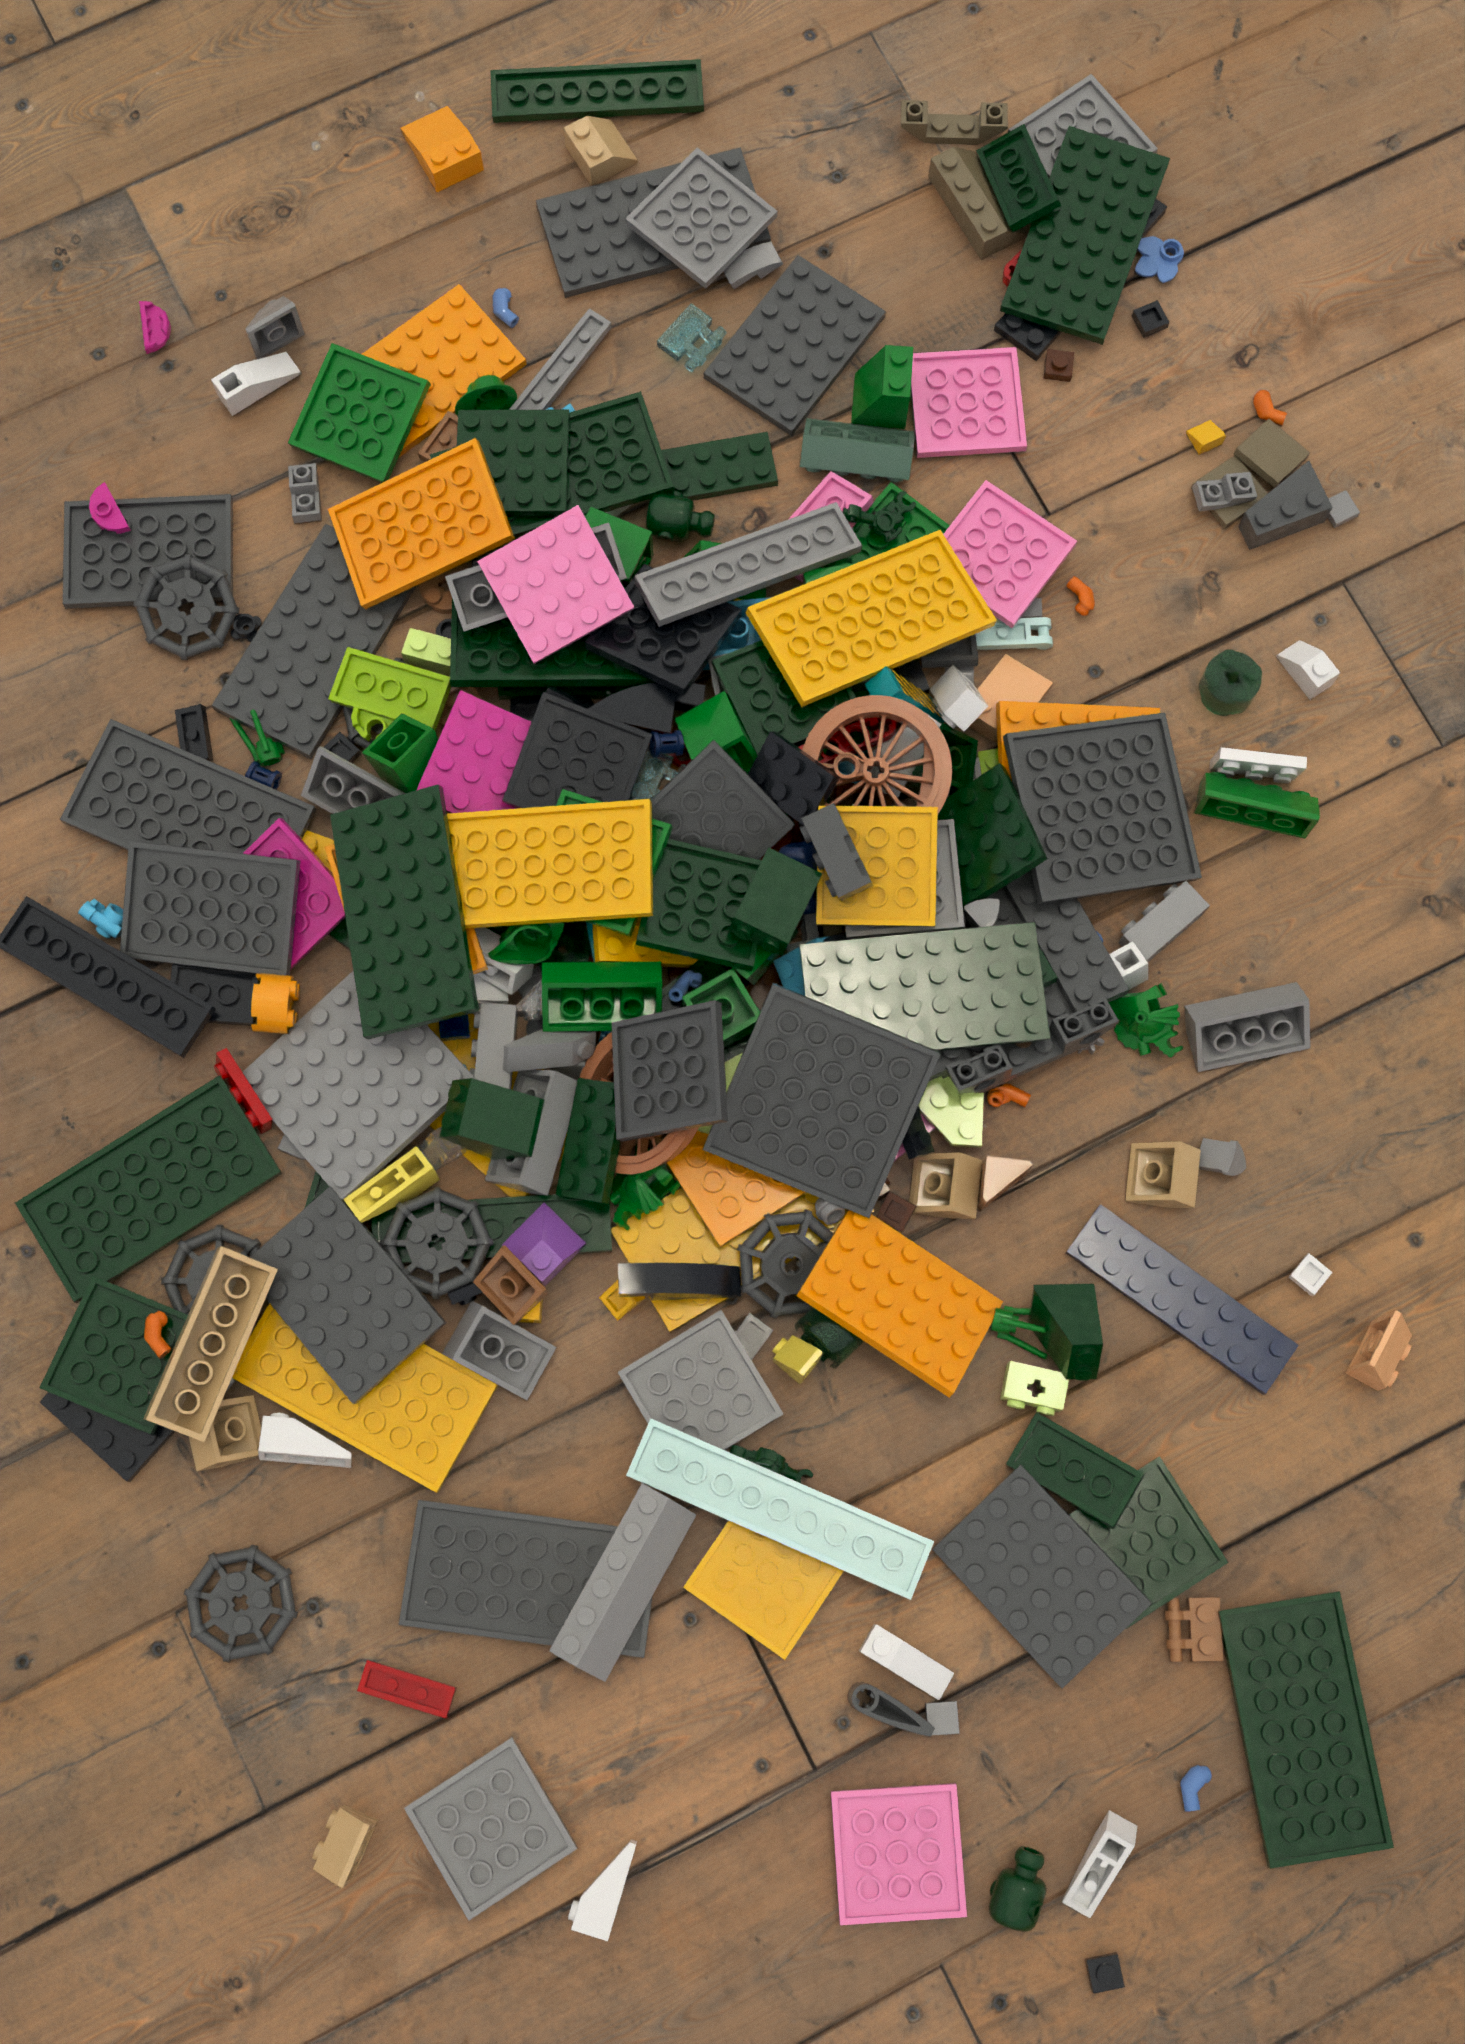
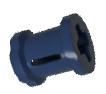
(658, 743)
(263, 775)

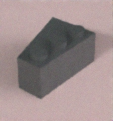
(1287, 509)
(835, 852)

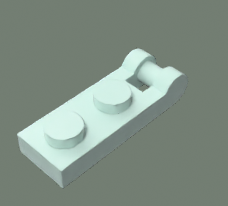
(1018, 637)

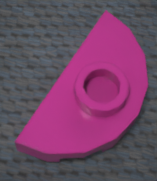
(154, 325)
(106, 512)

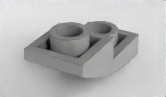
(754, 261)
(1226, 492)
(304, 493)

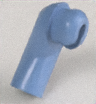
(500, 307)
(682, 985)
(1191, 1784)

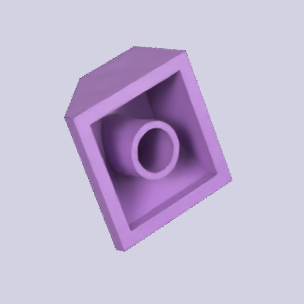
(544, 1244)

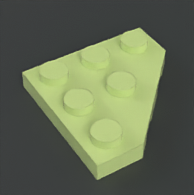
(953, 1114)

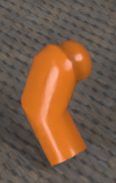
(1265, 409)
(1084, 595)
(1006, 1093)
(152, 1333)

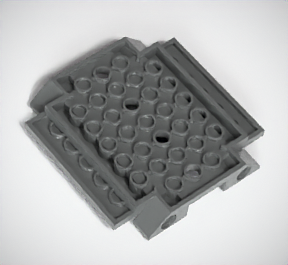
(1074, 1004)

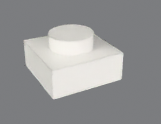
(1310, 1274)

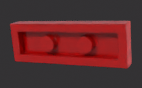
(242, 1091)
(406, 1689)

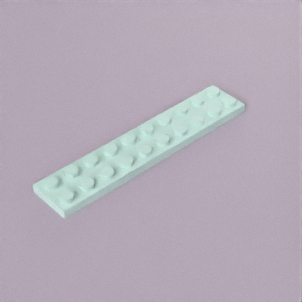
(780, 1509)

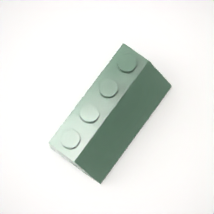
(857, 449)

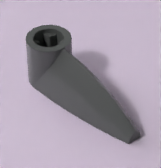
(888, 1710)

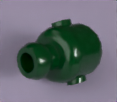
(674, 517)
(1018, 1892)

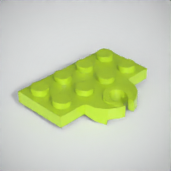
(385, 688)

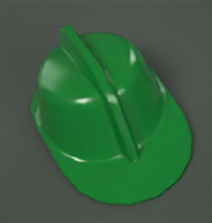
(487, 394)

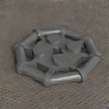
(171, 600)
(444, 1226)
(773, 1260)
(201, 1263)
(223, 1606)

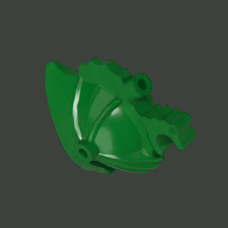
(527, 943)
(1145, 1022)
(640, 1192)

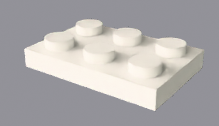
(1258, 764)

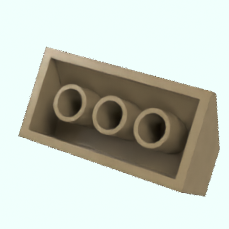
(972, 201)

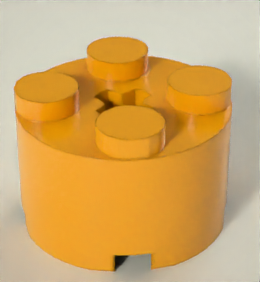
(274, 1003)

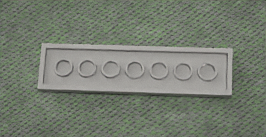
(747, 564)

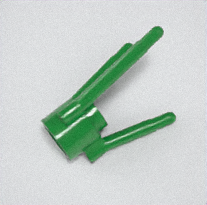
(267, 751)
(1006, 1322)

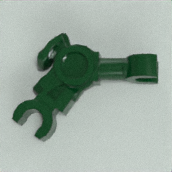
(882, 521)
(771, 1460)

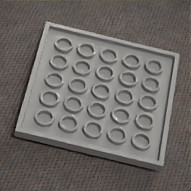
(349, 1097)

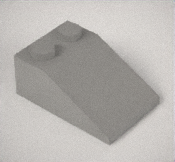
(499, 1350)

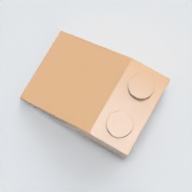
(1008, 682)
(1381, 1351)

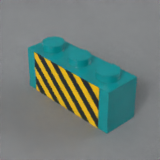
(894, 685)

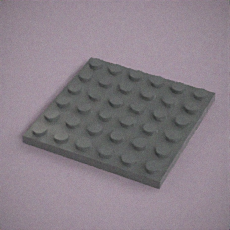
(1103, 806)
(821, 1100)

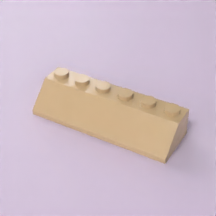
(210, 1344)

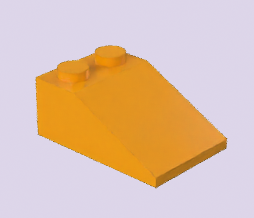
(443, 148)

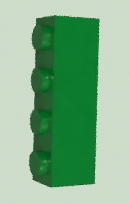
(1257, 805)
(598, 993)

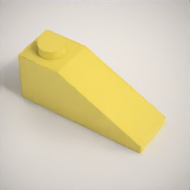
(395, 1184)
(796, 1357)

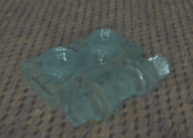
(685, 331)
(652, 774)

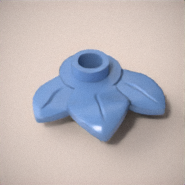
(1156, 261)

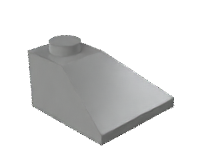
(274, 327)

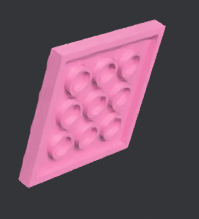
(967, 402)
(1006, 550)
(556, 584)
(898, 1854)

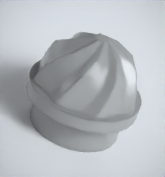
(828, 1212)

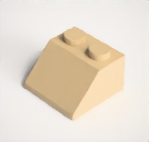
(598, 148)
(1163, 1174)
(946, 1185)
(231, 1437)
(344, 1846)

